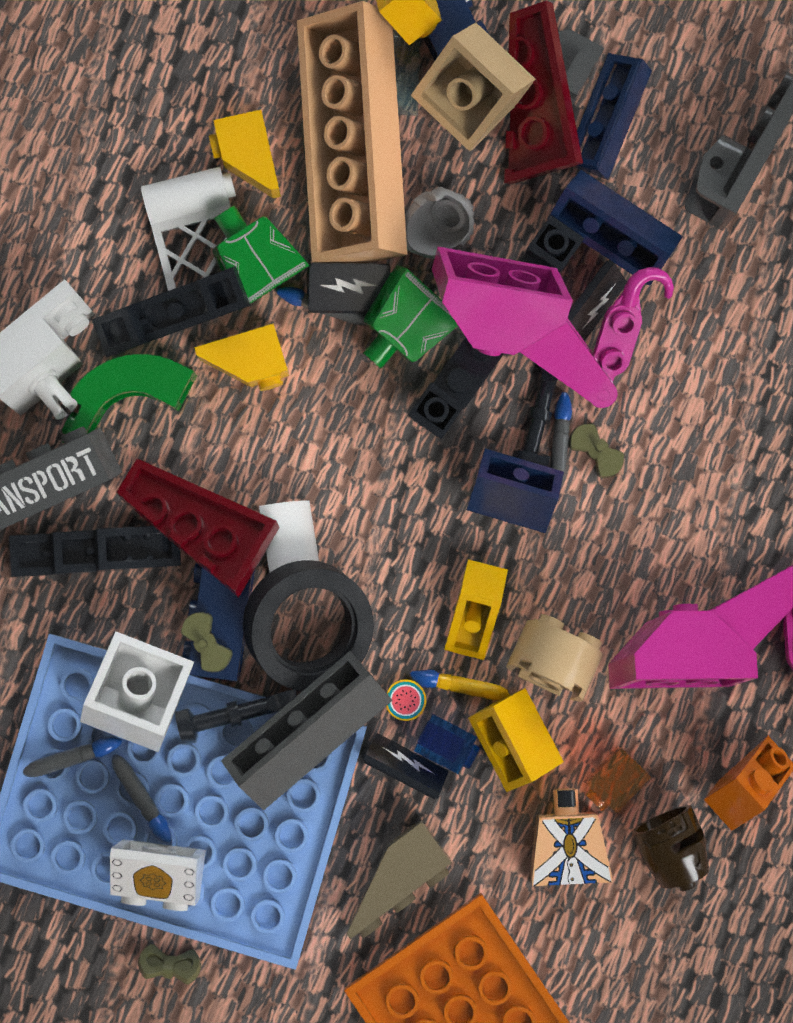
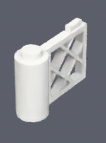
(184, 203)

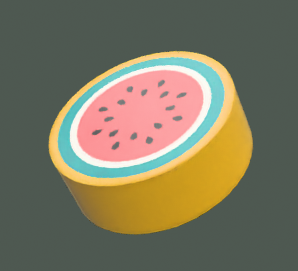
(407, 698)

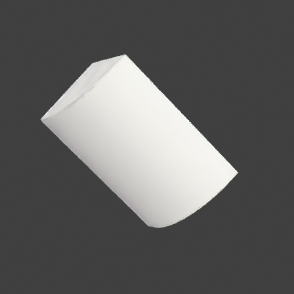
(296, 534)

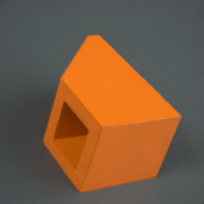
(750, 784)

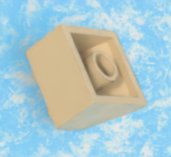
(472, 85)

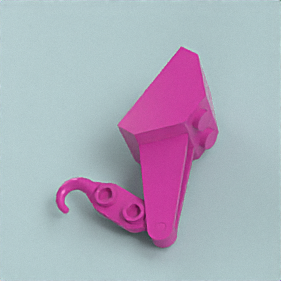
(526, 310)
(707, 646)

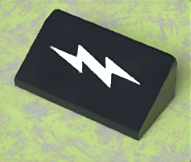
(344, 286)
(596, 299)
(406, 766)

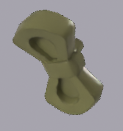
(607, 460)
(212, 655)
(155, 963)

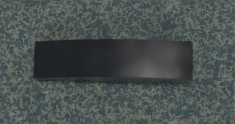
(90, 551)

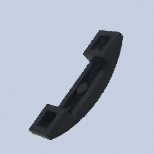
(171, 311)

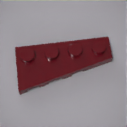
(543, 121)
(206, 526)

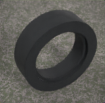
(280, 585)

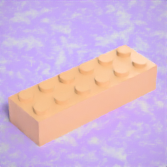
(351, 136)

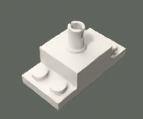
(35, 353)

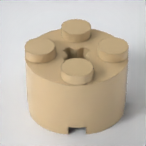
(556, 657)

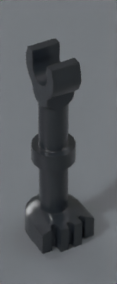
(538, 417)
(233, 714)

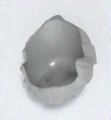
(438, 220)

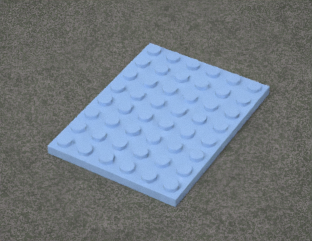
(258, 862)

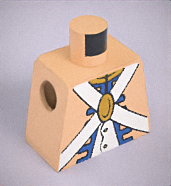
(568, 845)

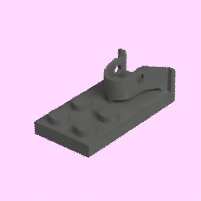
(737, 165)

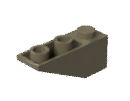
(404, 867)

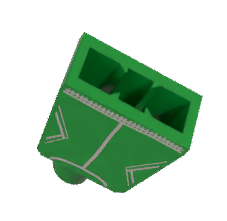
(257, 251)
(406, 319)

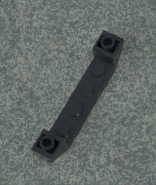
(469, 368)

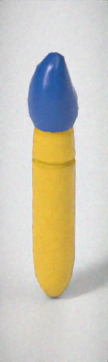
(431, 679)

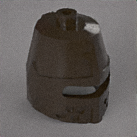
(655, 844)

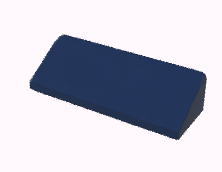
(614, 114)

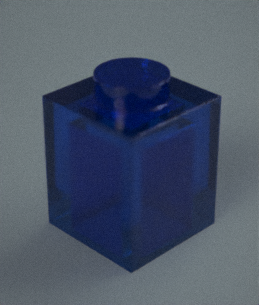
(447, 744)

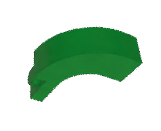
(124, 378)

